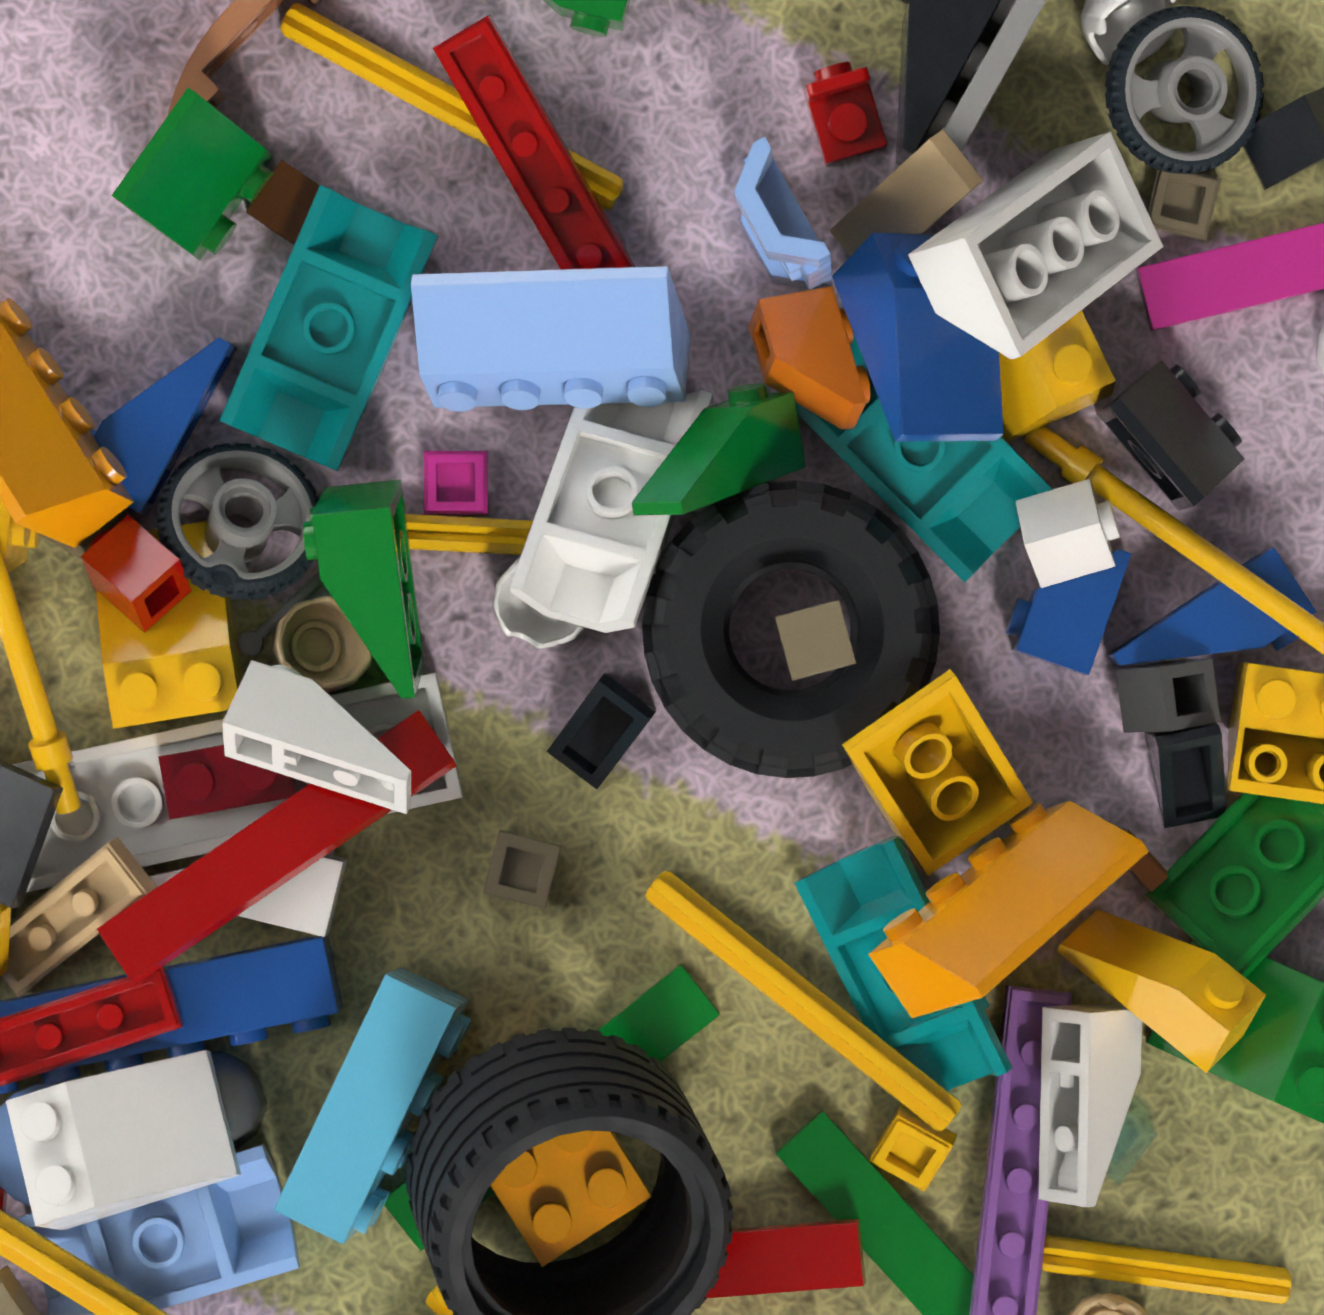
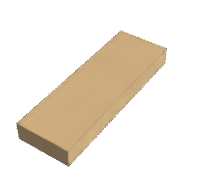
(912, 195)
(71, 914)

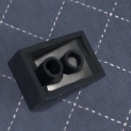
(933, 52)

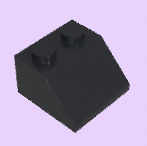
(1173, 434)

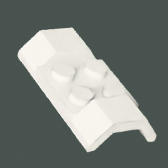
(586, 548)

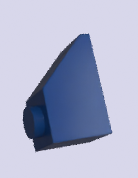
(1068, 618)

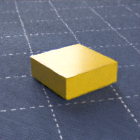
(912, 1148)

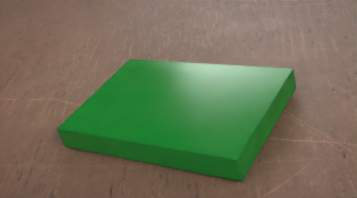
(1248, 878)

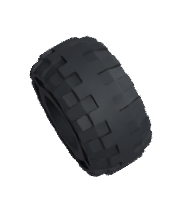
(770, 530)

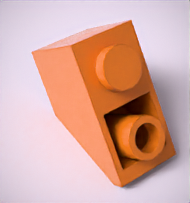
(806, 350)

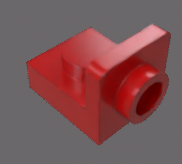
(844, 113)

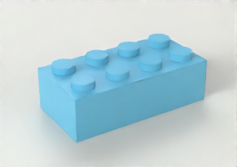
(371, 1105)

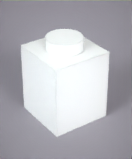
(1067, 532)

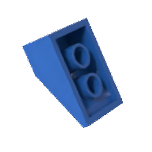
(923, 368)

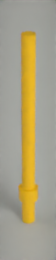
(1085, 464)
(49, 746)

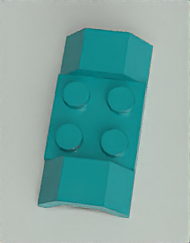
(328, 329)
(946, 491)
(850, 908)

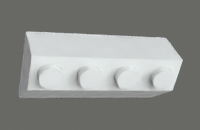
(1039, 247)

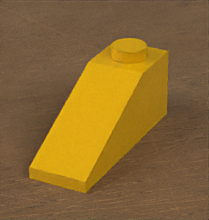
(1167, 984)

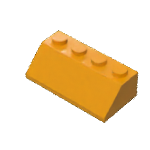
(49, 461)
(1002, 906)

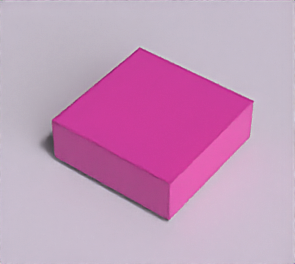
(456, 483)

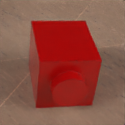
(135, 573)

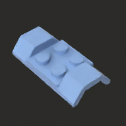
(778, 224)
(187, 1241)

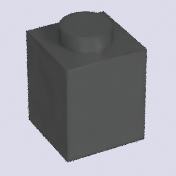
(1168, 695)

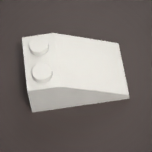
(122, 1139)

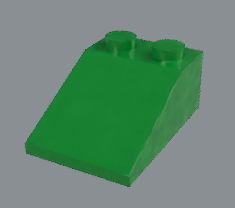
(195, 176)
(368, 570)
(1282, 1045)

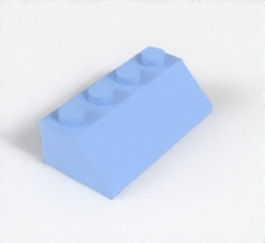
(551, 338)

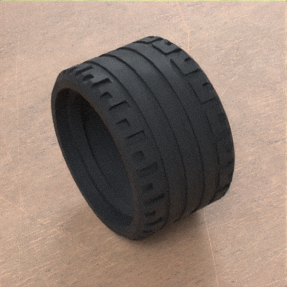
(548, 1089)

